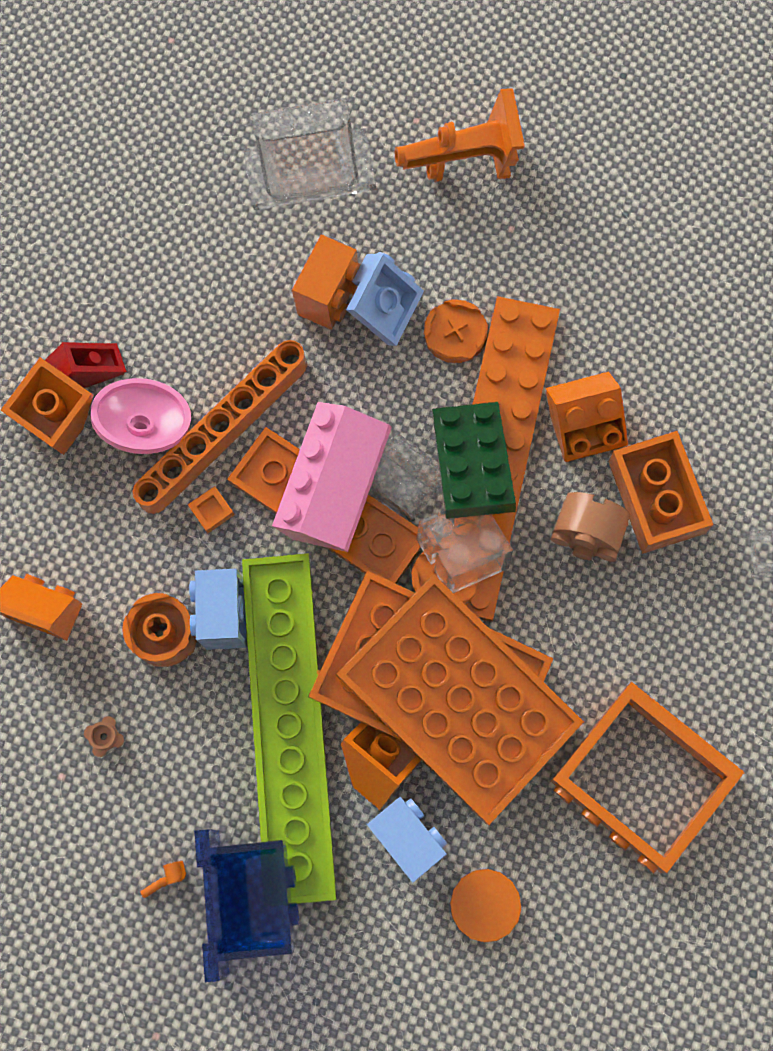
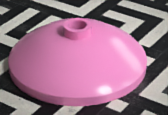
(140, 416)

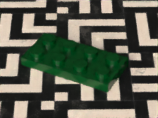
(473, 460)

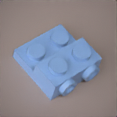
(384, 297)

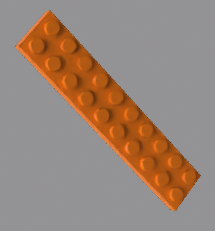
(514, 377)

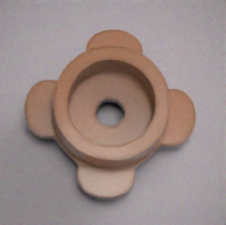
(94, 732)

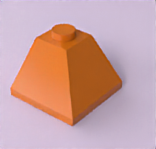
(377, 763)

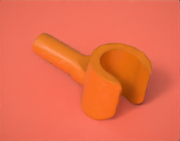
(174, 873)

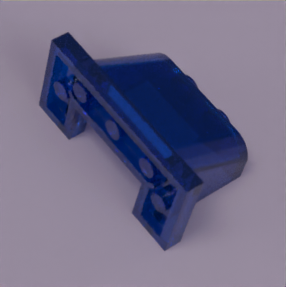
(245, 901)

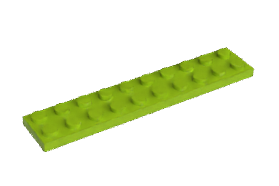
(288, 722)

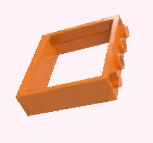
(683, 736)

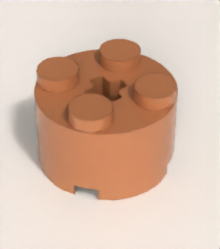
(591, 527)

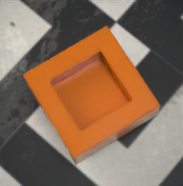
(211, 509)

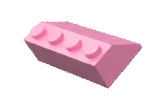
(332, 477)

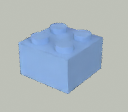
(218, 609)
(407, 838)

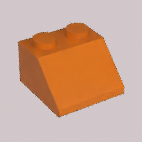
(50, 406)
(38, 606)

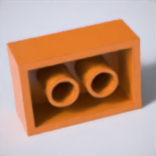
(660, 492)

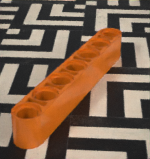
(218, 442)

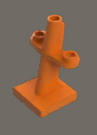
(497, 137)

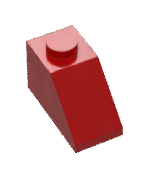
(88, 362)

